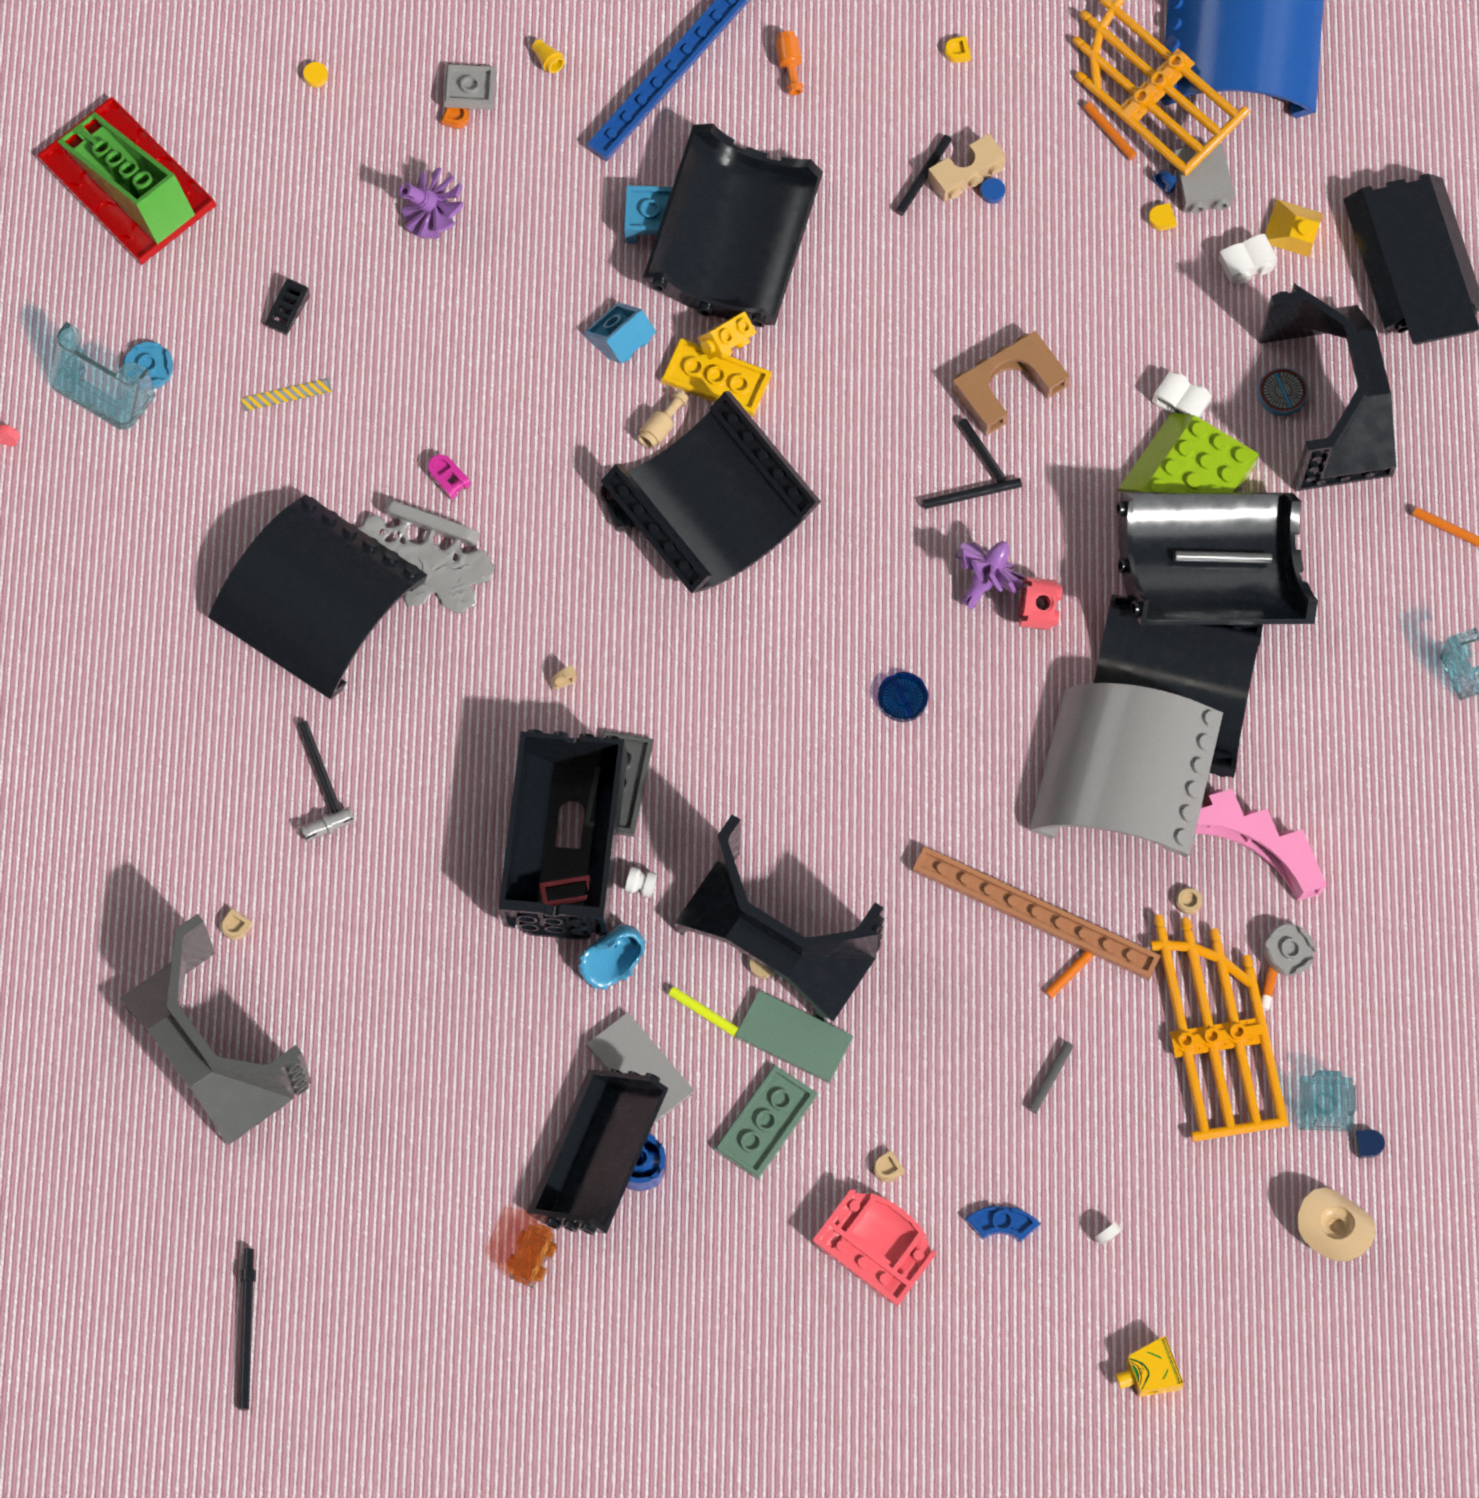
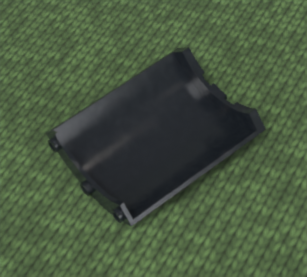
(732, 228)
(1212, 592)

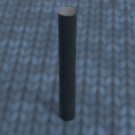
(982, 450)

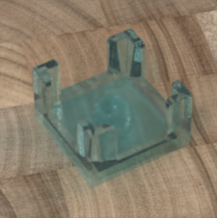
(1456, 661)

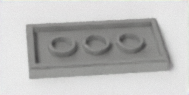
(629, 1048)

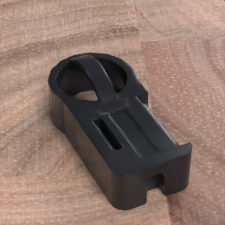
(617, 514)

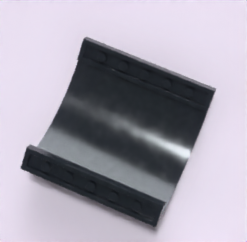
(714, 497)
(312, 592)
(1188, 660)

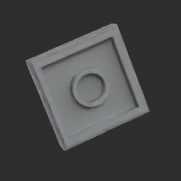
(470, 87)

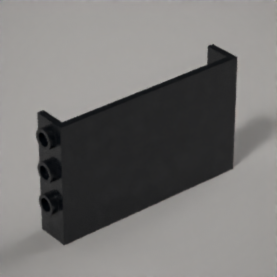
(597, 1150)

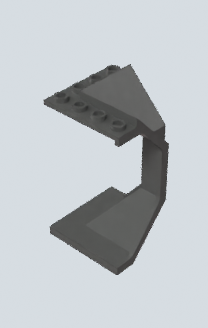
(229, 1090)

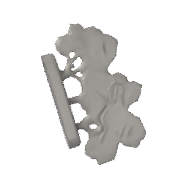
(445, 577)

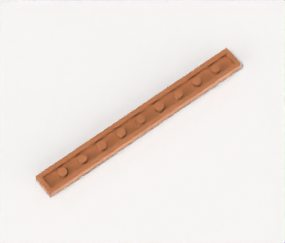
(1036, 913)

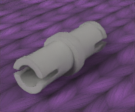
(327, 824)

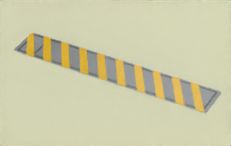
(286, 394)

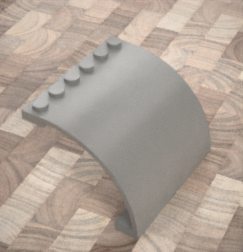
(1128, 764)

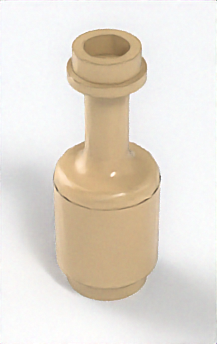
(660, 422)

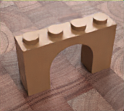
(1026, 355)

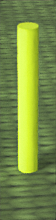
(703, 1011)

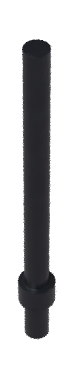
(248, 1277)

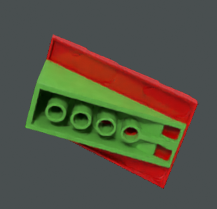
(126, 180)

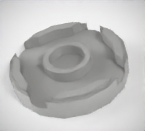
(1289, 949)

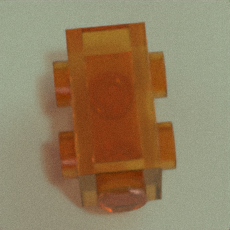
(534, 1249)

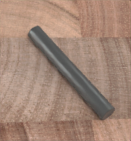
(1050, 1077)

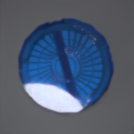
(903, 697)

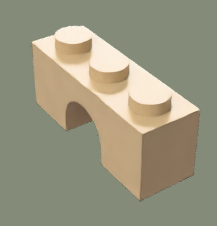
(952, 180)

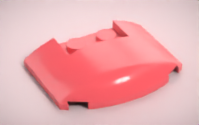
(876, 1244)

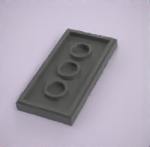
(638, 760)

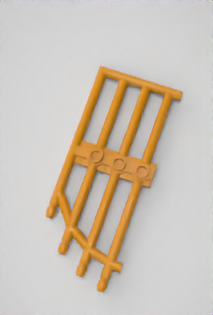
(1154, 88)
(1221, 1036)

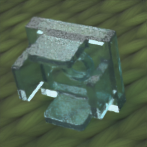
(1326, 1101)

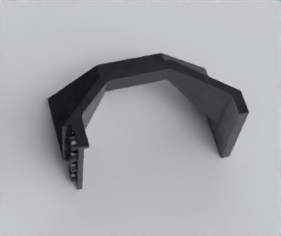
(1364, 436)
(818, 967)

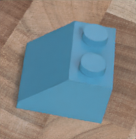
(620, 332)

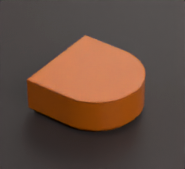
(455, 117)

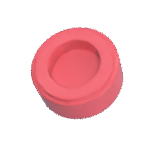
(8, 435)

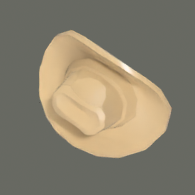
(1335, 1225)

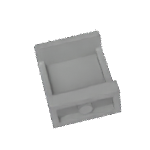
(1208, 184)

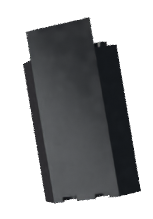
(1415, 258)

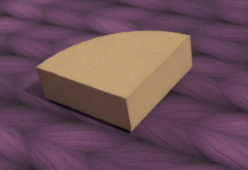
(563, 678)

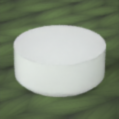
(1108, 1234)

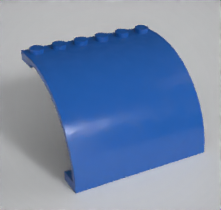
(1250, 47)

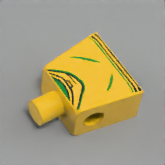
(1151, 1370)

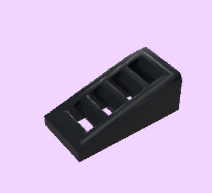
(297, 289)

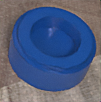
(992, 190)

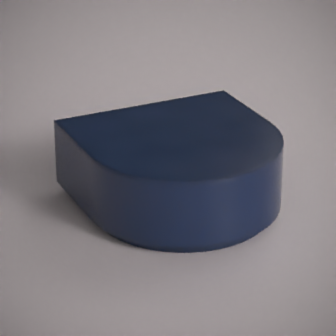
(1369, 1143)

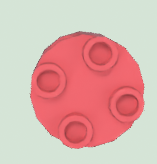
(1033, 616)

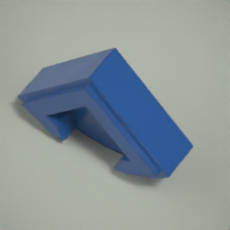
(1165, 181)

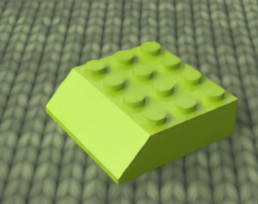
(1191, 459)

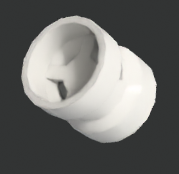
(642, 882)

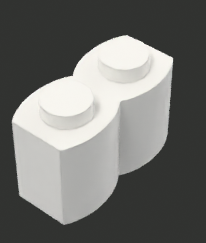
(1248, 259)
(1180, 396)

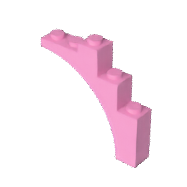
(1255, 830)

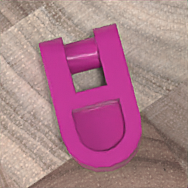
(443, 468)

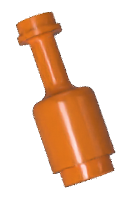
(789, 58)

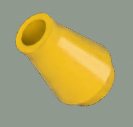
(550, 58)

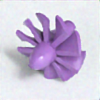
(428, 208)
(990, 569)

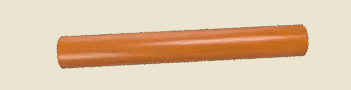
(1110, 130)
(1446, 526)
(1068, 974)

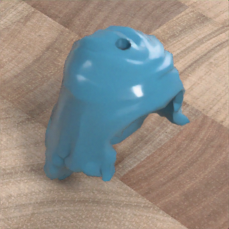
(612, 957)

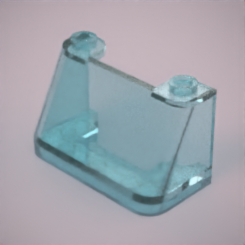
(111, 396)

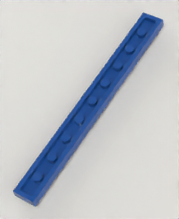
(664, 77)

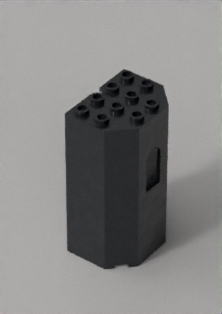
(547, 775)

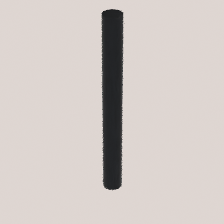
(923, 175)
(972, 493)
(319, 767)

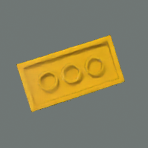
(708, 379)

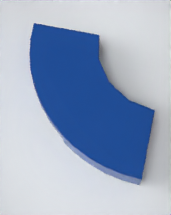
(1002, 1220)

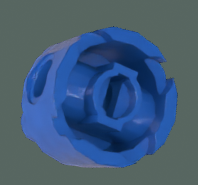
(649, 1167)

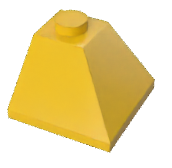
(1293, 227)

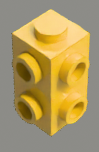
(726, 336)

